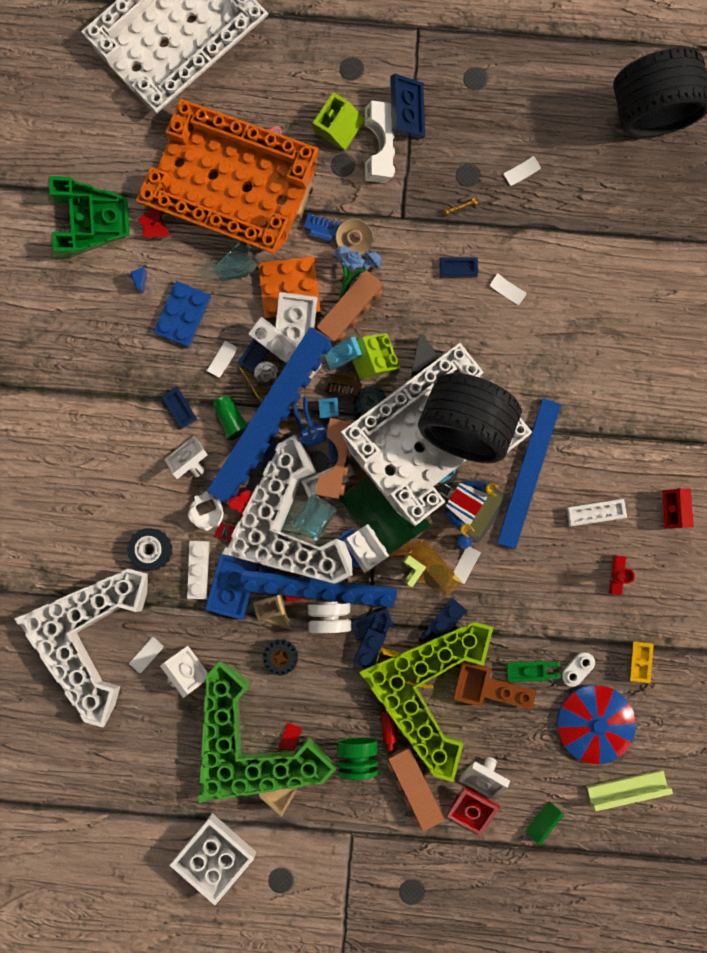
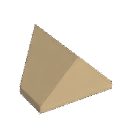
(272, 611)
(278, 799)

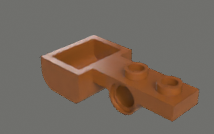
(475, 685)

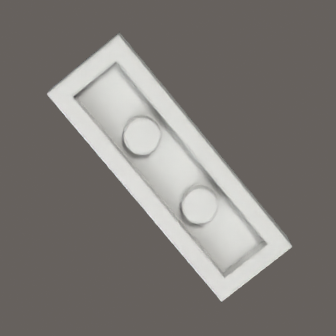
(198, 570)

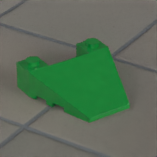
(93, 217)

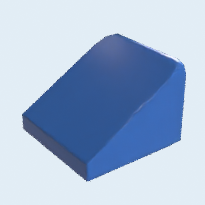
(139, 277)

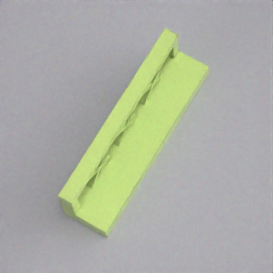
(417, 569)
(628, 790)

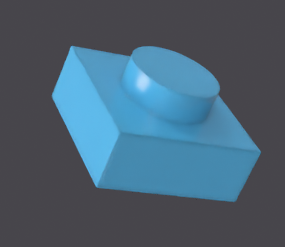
(328, 408)

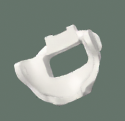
(207, 520)

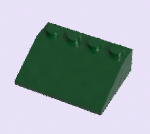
(372, 508)

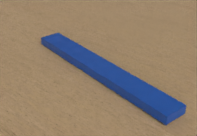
(528, 473)

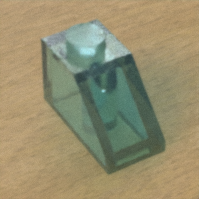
(236, 264)

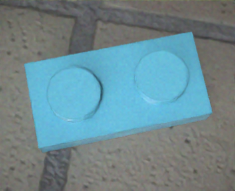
(343, 353)

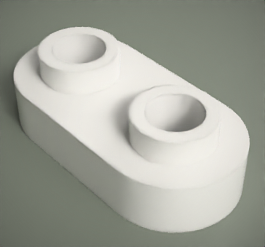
(578, 669)

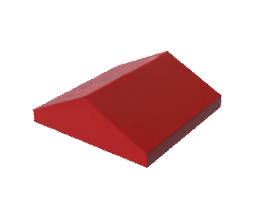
(472, 811)

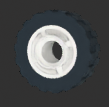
(138, 546)

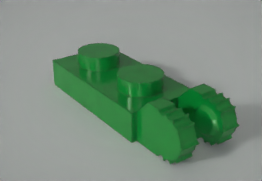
(531, 671)

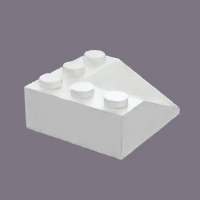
(213, 859)

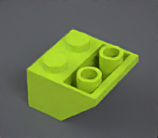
(338, 121)
(376, 357)

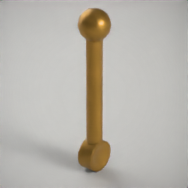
(474, 201)

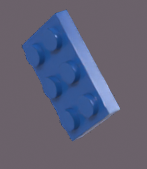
(182, 314)
(225, 592)

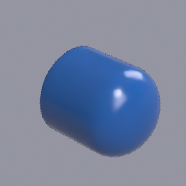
(463, 542)

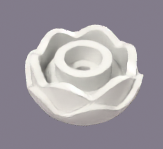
(265, 371)

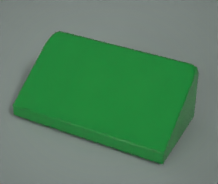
(544, 823)

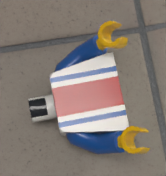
(466, 502)

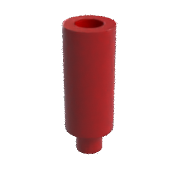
(388, 730)

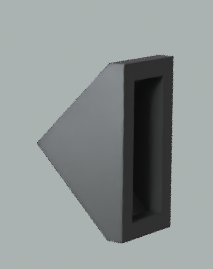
(424, 355)

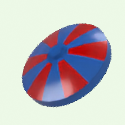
(596, 724)

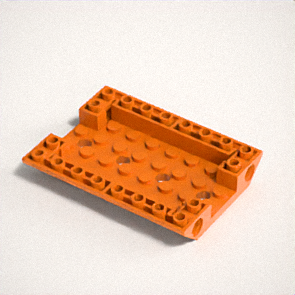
(241, 157)

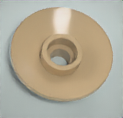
(345, 237)

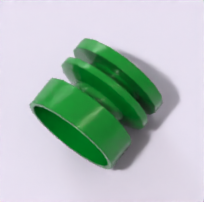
(357, 762)

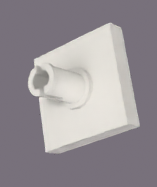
(187, 458)
(184, 671)
(484, 779)

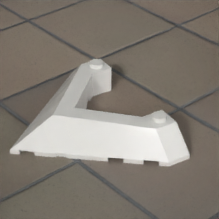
(259, 531)
(54, 635)

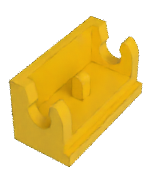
(641, 661)

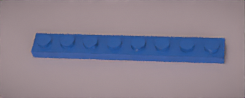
(317, 589)

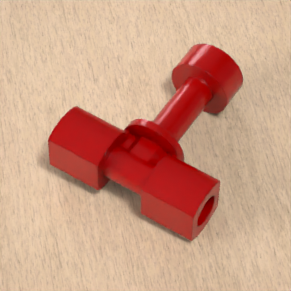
(620, 575)

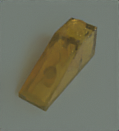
(435, 567)

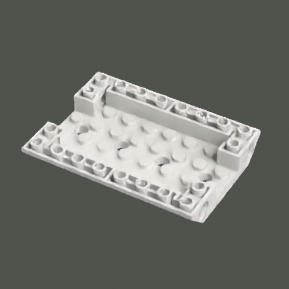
(133, 29)

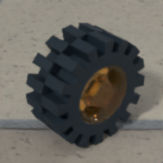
(274, 658)

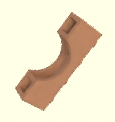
(330, 484)

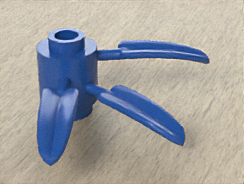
(315, 433)

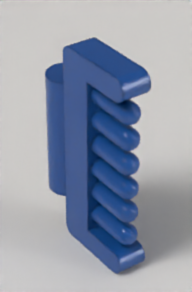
(319, 231)

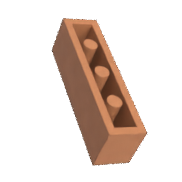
(350, 307)
(415, 787)

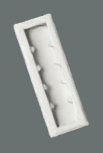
(596, 512)

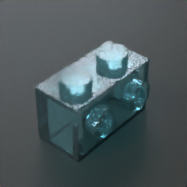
(314, 517)

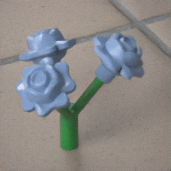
(352, 260)

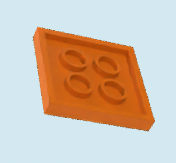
(287, 276)

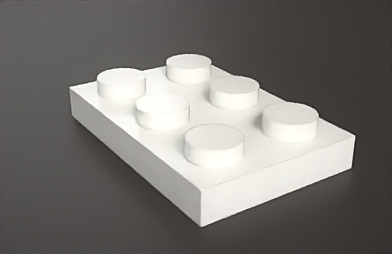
(295, 315)

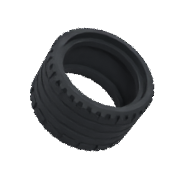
(661, 92)
(470, 418)

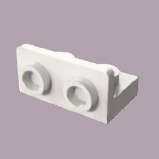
(366, 548)

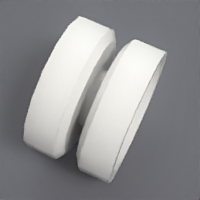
(329, 617)

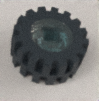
(365, 395)

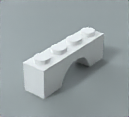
(379, 120)

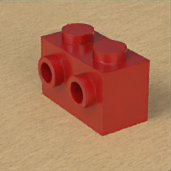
(677, 508)

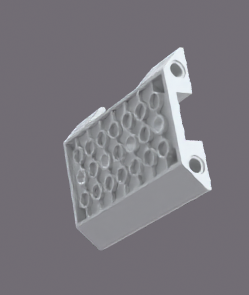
(391, 430)

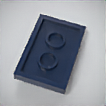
(407, 106)

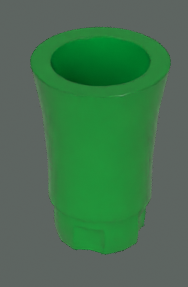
(230, 418)

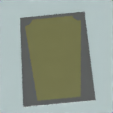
(487, 514)

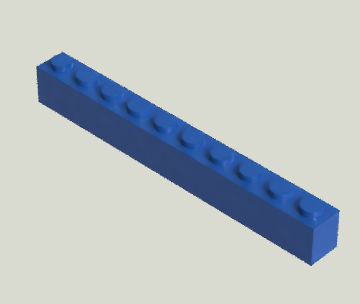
(270, 414)

